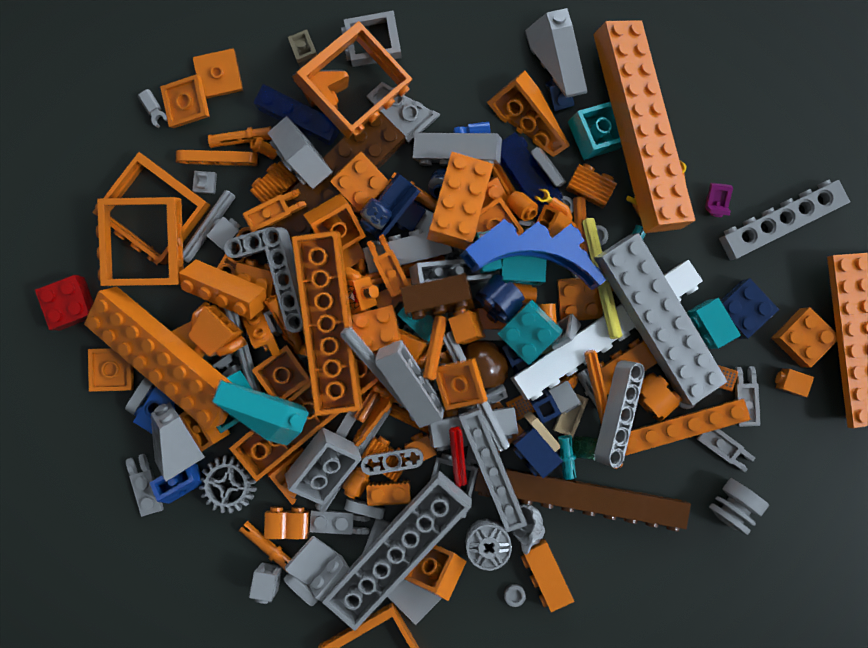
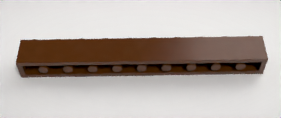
(594, 499)

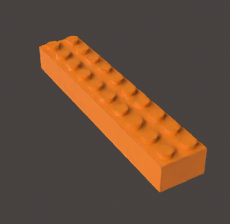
(643, 126)

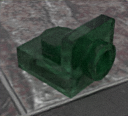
(585, 447)

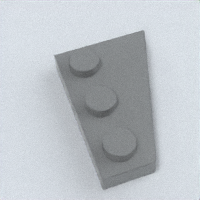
(405, 113)

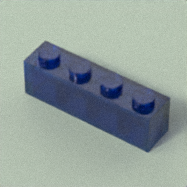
(301, 115)
(525, 170)

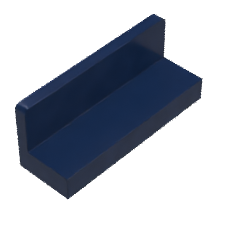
(399, 195)

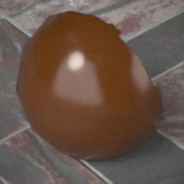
(490, 361)

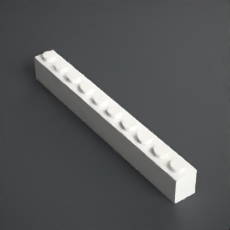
(564, 360)

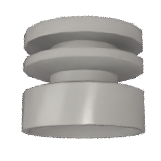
(739, 506)
(488, 532)

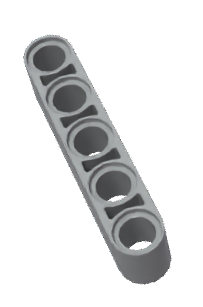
(619, 413)

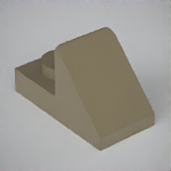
(302, 47)

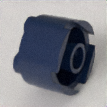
(499, 299)

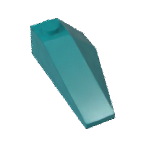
(265, 414)

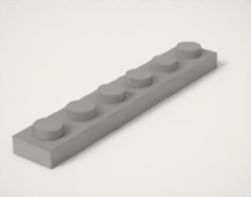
(493, 469)

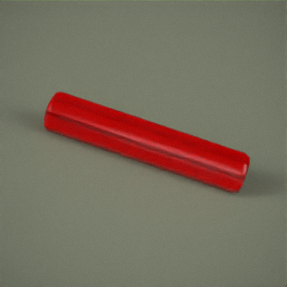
(458, 458)

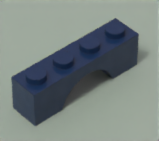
(544, 406)

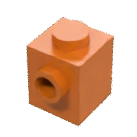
(423, 443)

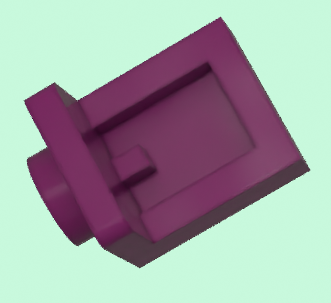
(718, 199)

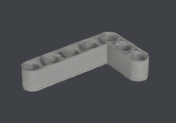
(278, 269)

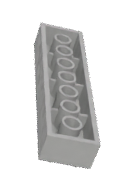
(660, 319)
(398, 550)

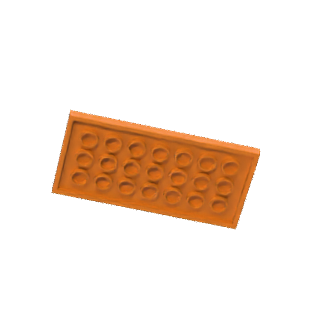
(850, 306)

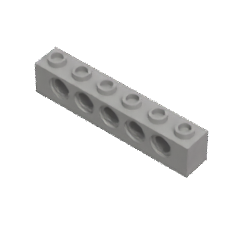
(833, 198)

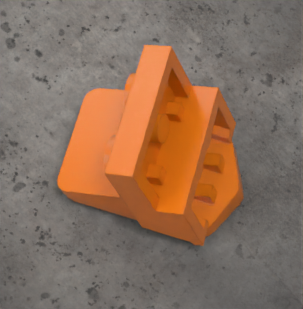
(329, 84)

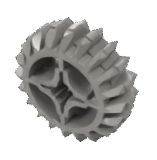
(226, 492)

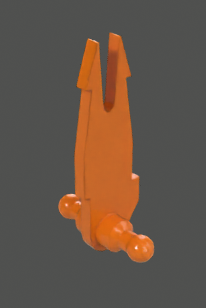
(378, 411)

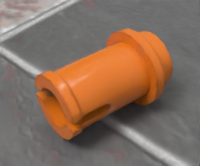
(263, 147)

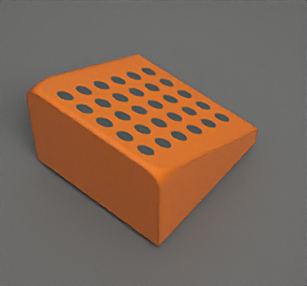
(730, 376)
(521, 406)

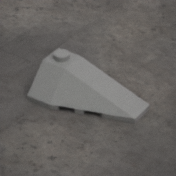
(556, 47)

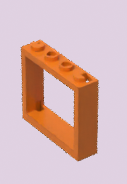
(378, 53)
(125, 181)
(175, 240)
(372, 621)

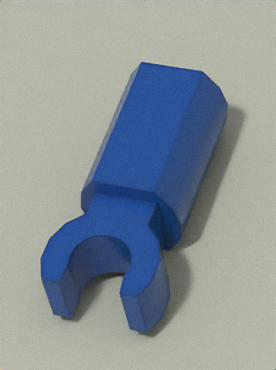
(483, 127)

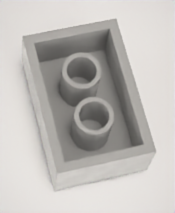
(298, 153)
(322, 466)

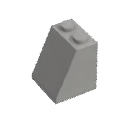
(172, 442)

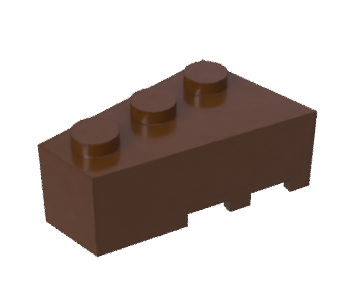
(437, 297)

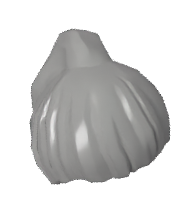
(533, 532)

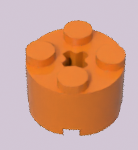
(657, 397)

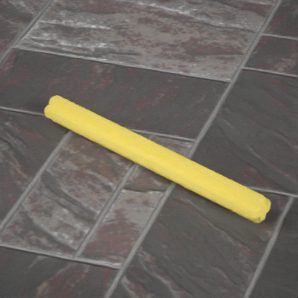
(604, 289)

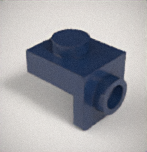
(557, 98)

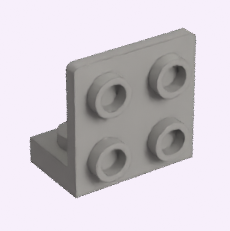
(318, 567)

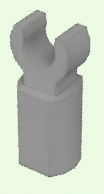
(151, 106)

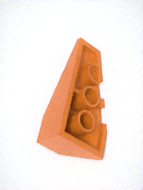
(528, 111)

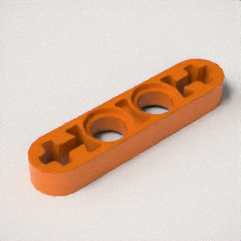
(204, 157)

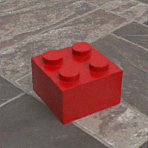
(65, 302)

